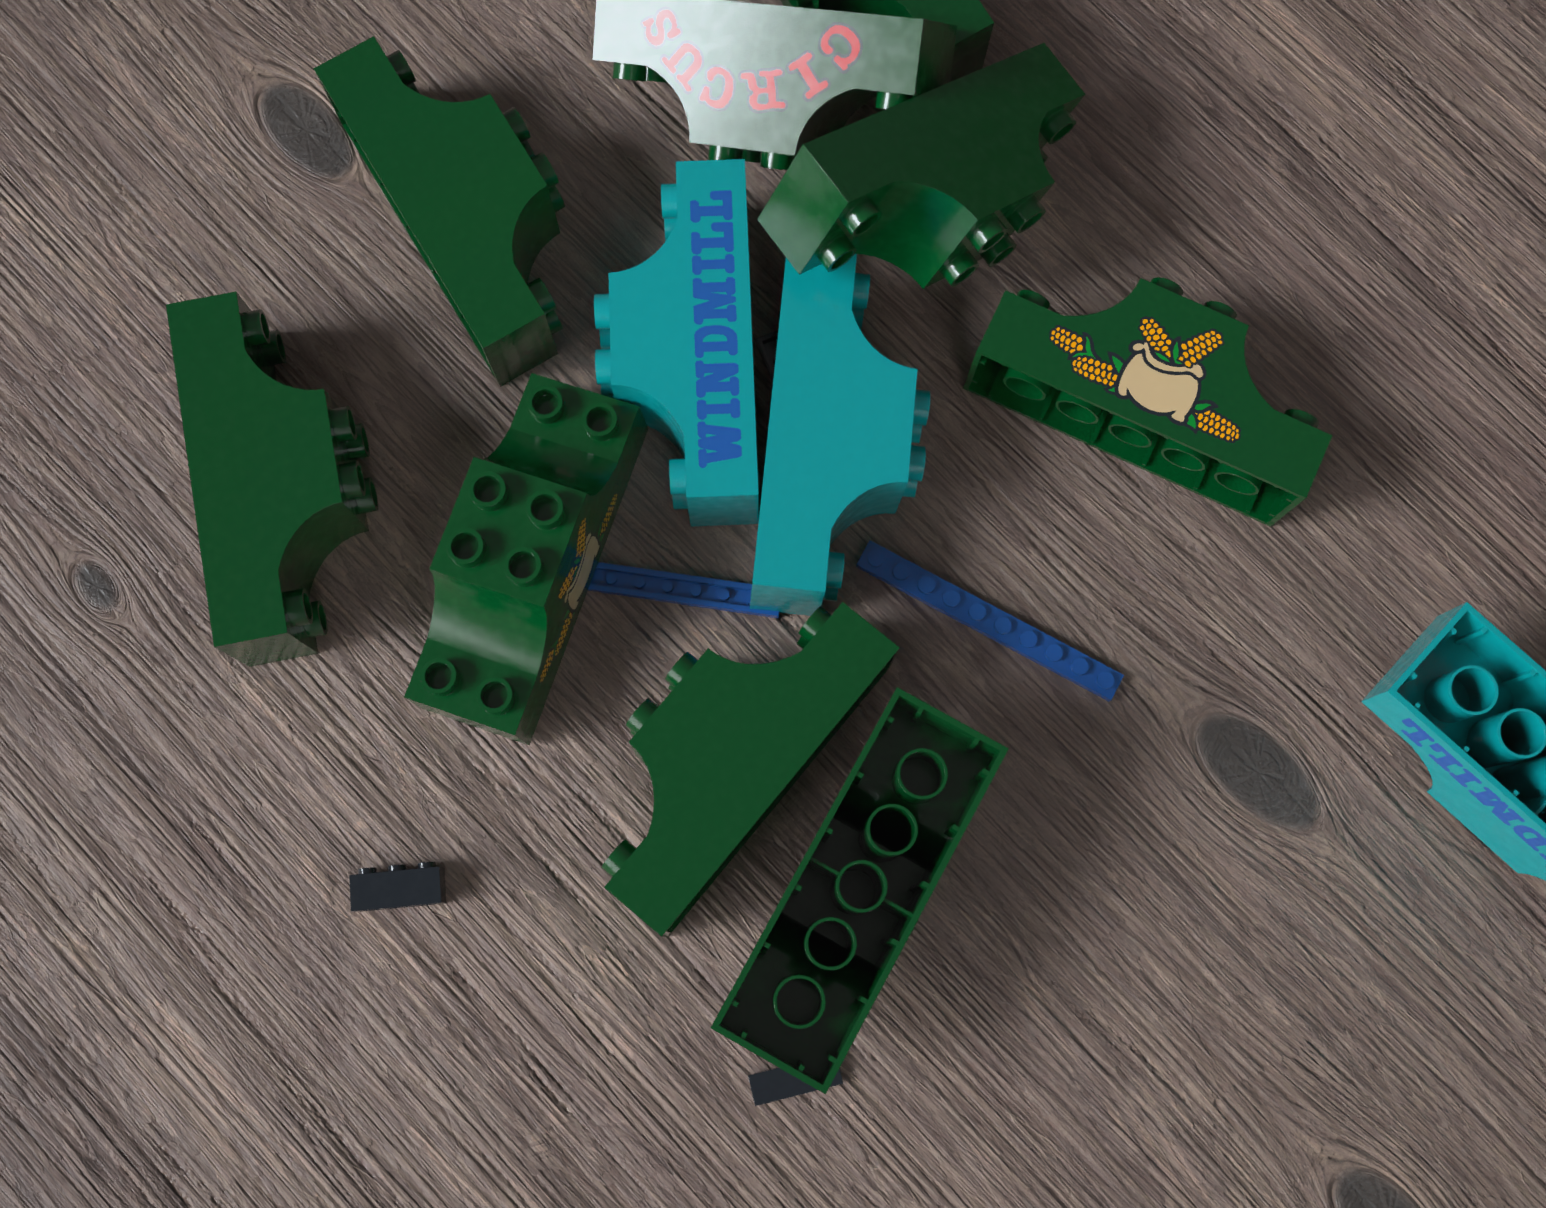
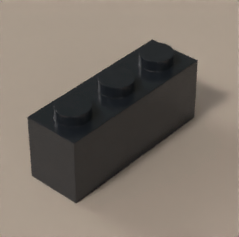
(397, 887)

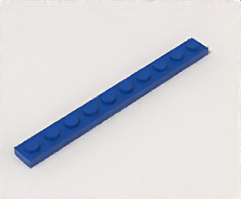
(675, 588)
(990, 621)

